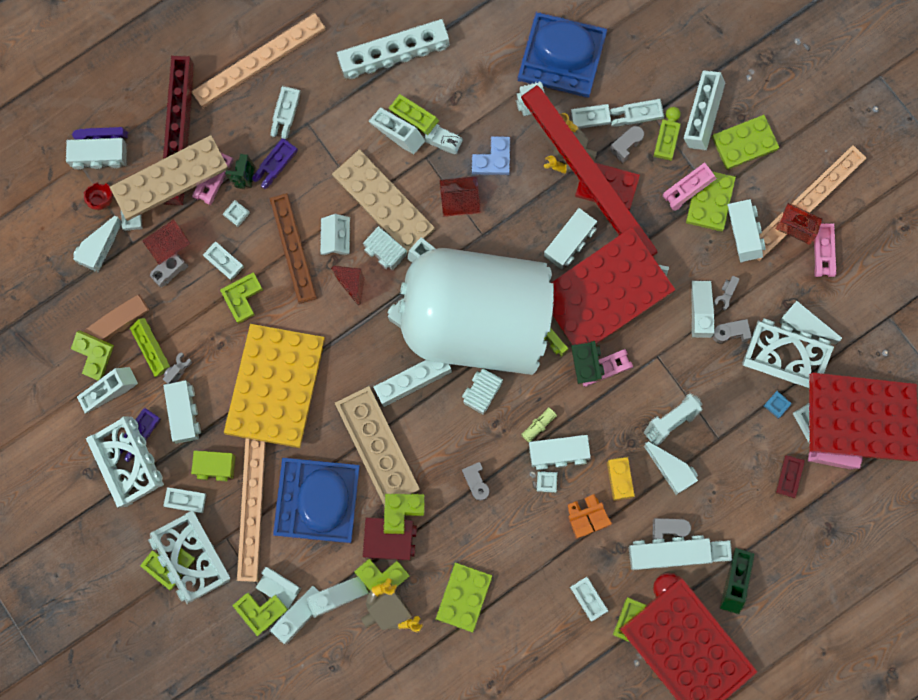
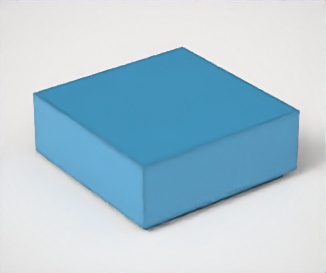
(777, 404)

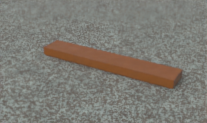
(293, 248)

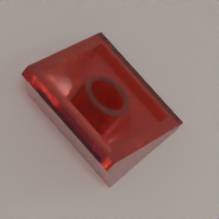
(460, 196)
(799, 224)
(166, 241)
(351, 280)

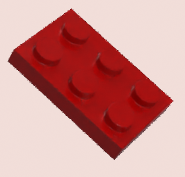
(621, 181)

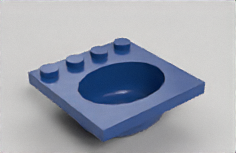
(562, 54)
(316, 500)

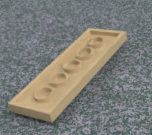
(169, 178)
(383, 201)
(376, 444)

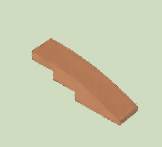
(118, 319)

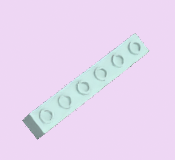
(398, 41)

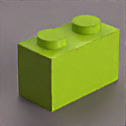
(213, 465)

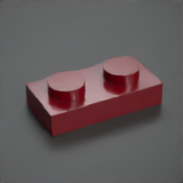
(789, 476)

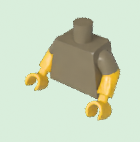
(556, 161)
(389, 609)

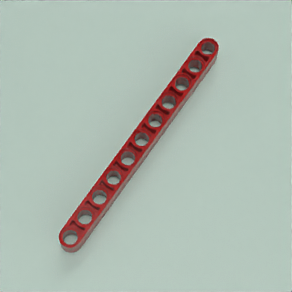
(582, 165)

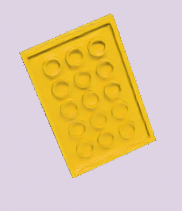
(274, 386)

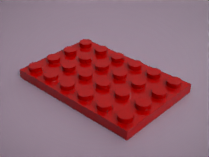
(608, 290)
(863, 417)
(687, 646)

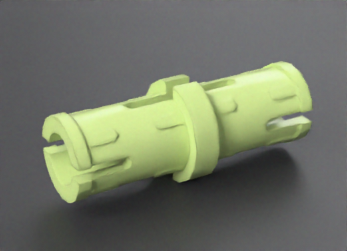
(539, 425)

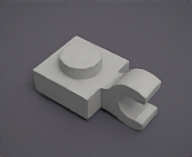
(728, 288)
(173, 373)

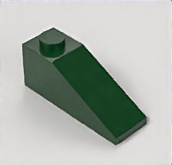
(737, 581)

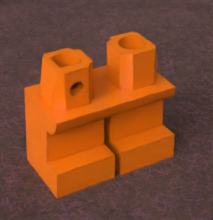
(595, 513)

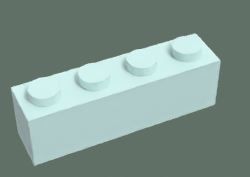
(704, 110)
(411, 381)
(670, 554)

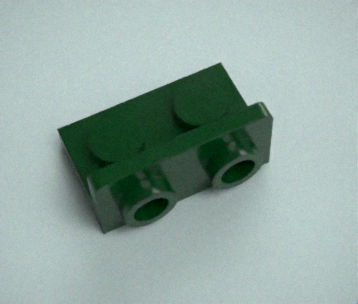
(244, 172)
(587, 363)

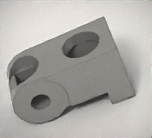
(626, 142)
(168, 269)
(731, 331)
(479, 490)
(675, 527)

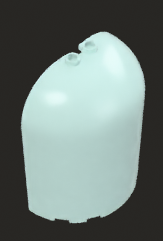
(477, 309)

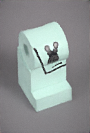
(444, 139)

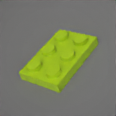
(745, 142)
(710, 205)
(464, 597)

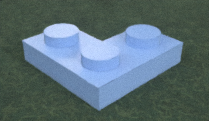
(495, 163)

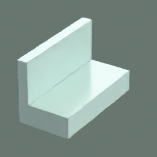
(335, 234)
(275, 584)

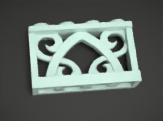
(761, 361)
(660, 428)
(101, 451)
(193, 530)

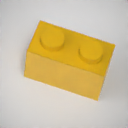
(620, 479)

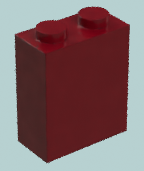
(388, 546)

